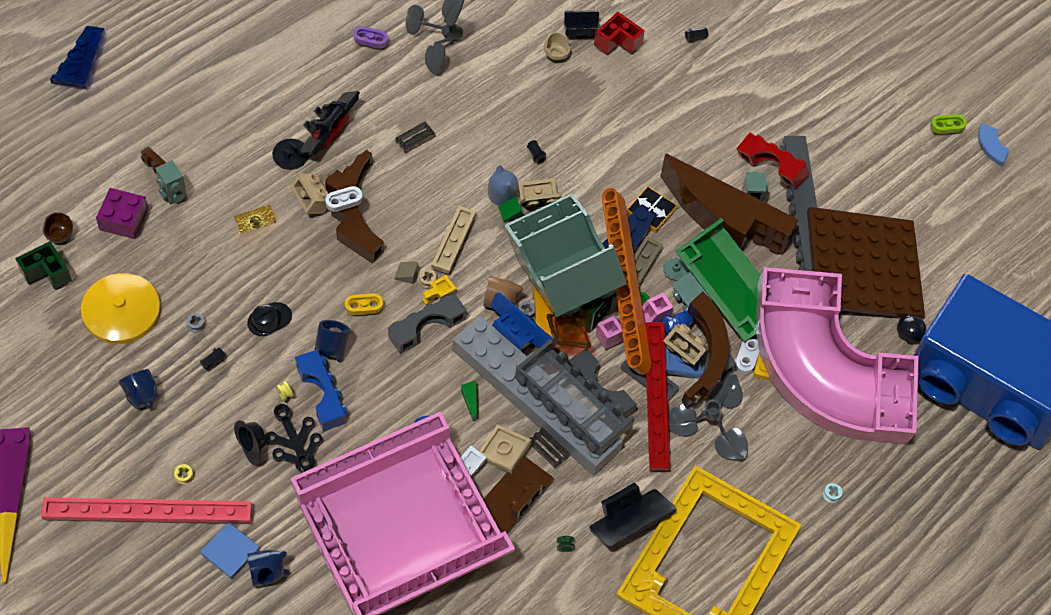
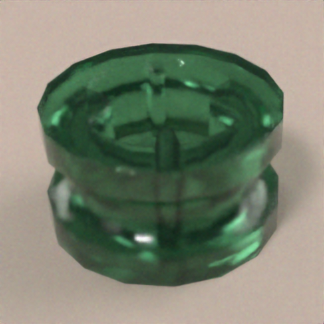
(565, 543)

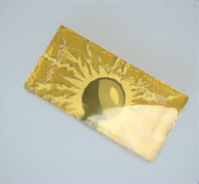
(255, 219)

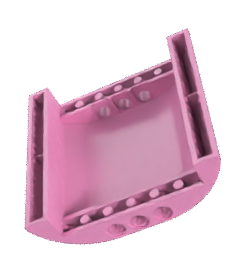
(398, 517)

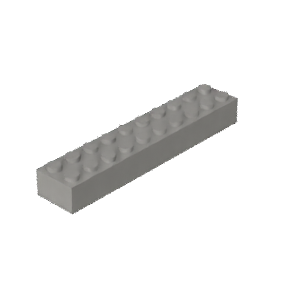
(496, 362)

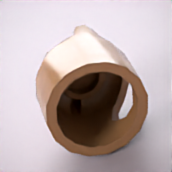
(503, 286)

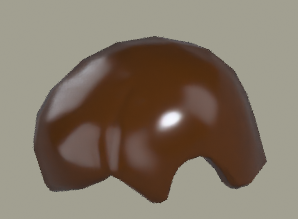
(57, 227)

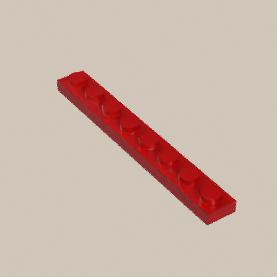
(657, 399)

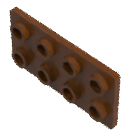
(516, 493)

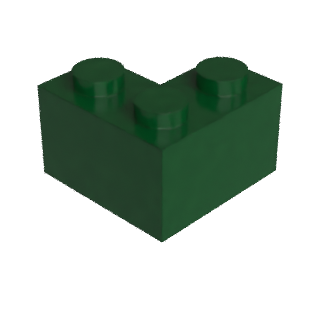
(44, 262)

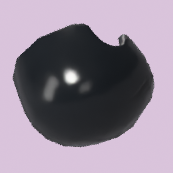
(911, 329)

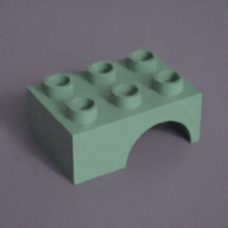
(565, 255)

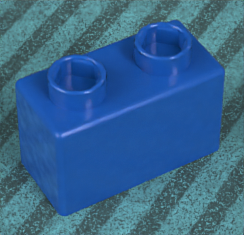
(991, 361)

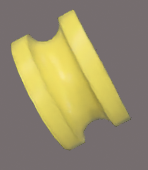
(284, 391)
(183, 467)

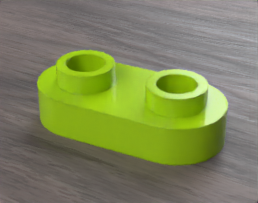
(947, 124)

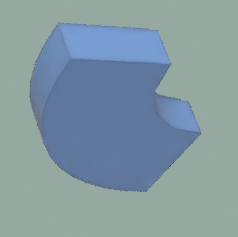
(990, 143)

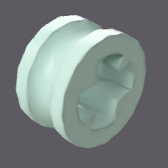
(832, 499)

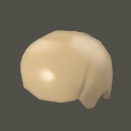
(557, 46)

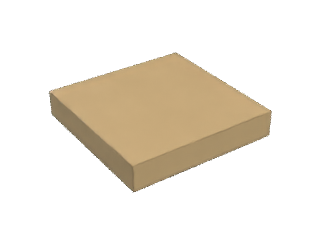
(505, 448)

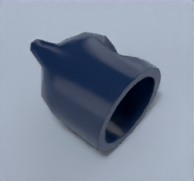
(331, 342)
(267, 567)

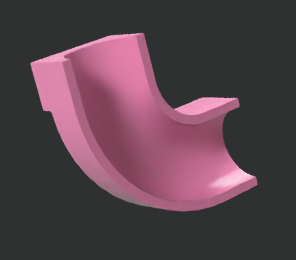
(821, 370)

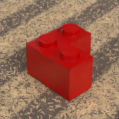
(619, 31)

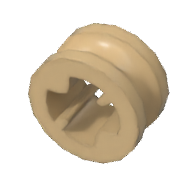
(426, 273)

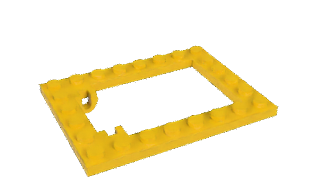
(644, 583)

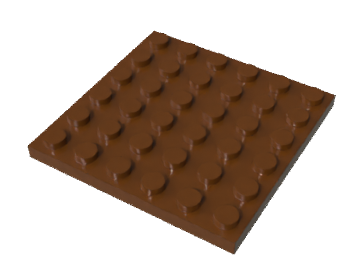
(874, 258)

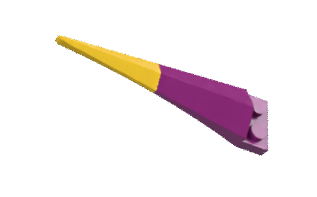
(13, 464)

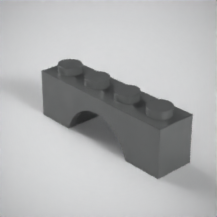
(447, 311)
(588, 368)

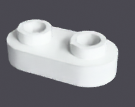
(343, 199)
(747, 354)

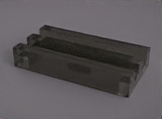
(417, 139)
(538, 436)

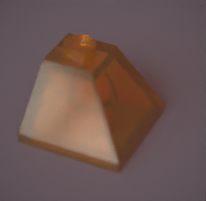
(569, 331)

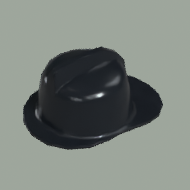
(269, 318)
(251, 439)

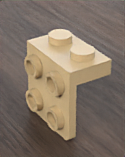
(538, 191)

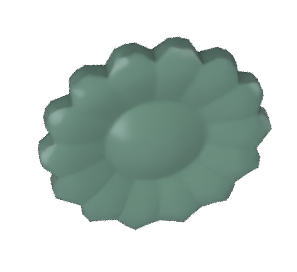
(675, 269)

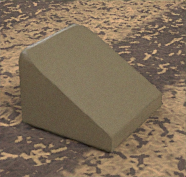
(406, 271)

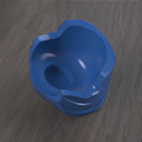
(681, 318)

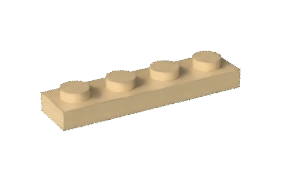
(453, 240)

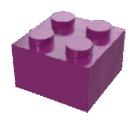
(122, 213)

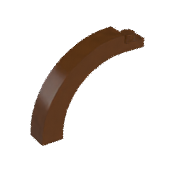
(716, 334)

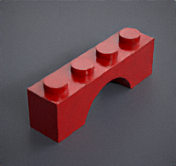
(756, 149)

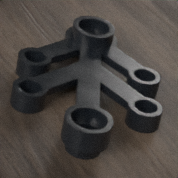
(294, 442)

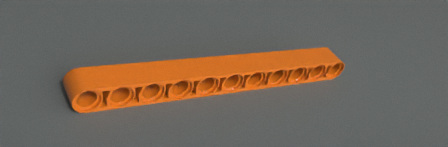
(627, 295)

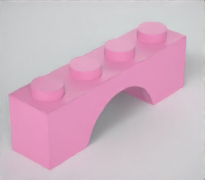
(654, 310)

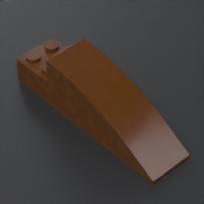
(743, 215)

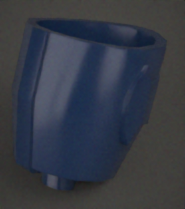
(140, 389)

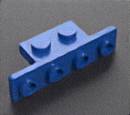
(516, 325)

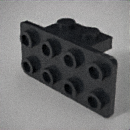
(630, 514)

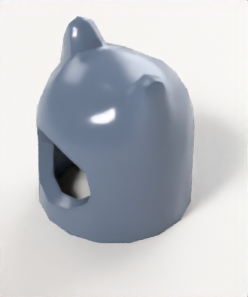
(502, 186)

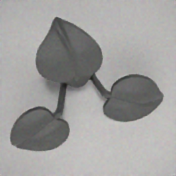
(436, 54)
(728, 392)

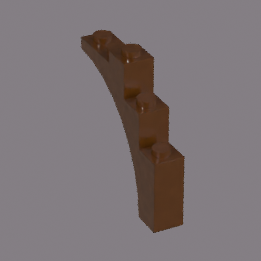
(353, 230)

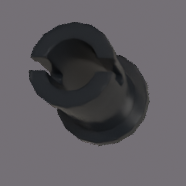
(692, 34)
(538, 155)
(213, 358)

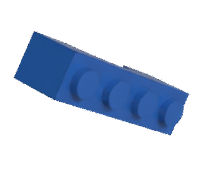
(312, 370)

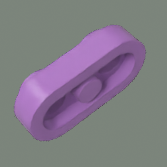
(372, 37)

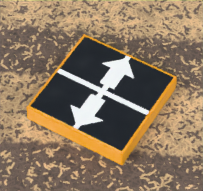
(656, 204)

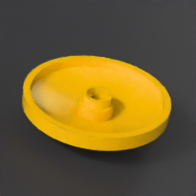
(120, 308)

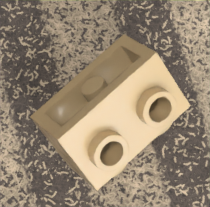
(310, 193)
(685, 343)

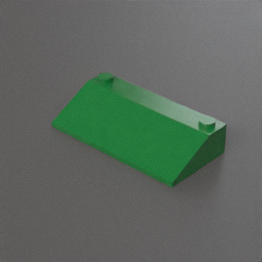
(724, 276)

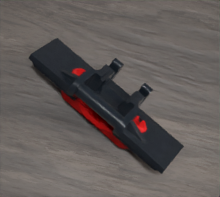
(331, 121)

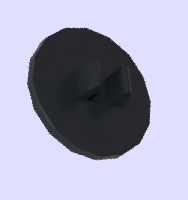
(285, 154)

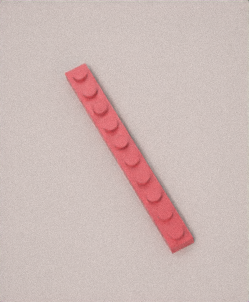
(146, 510)

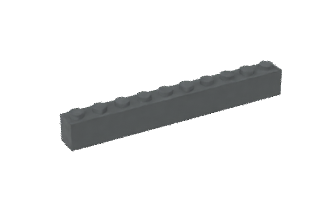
(800, 200)

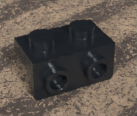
(581, 22)

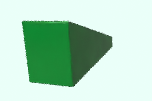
(469, 394)

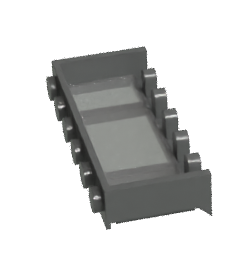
(572, 398)

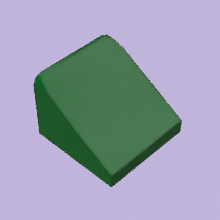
(510, 209)

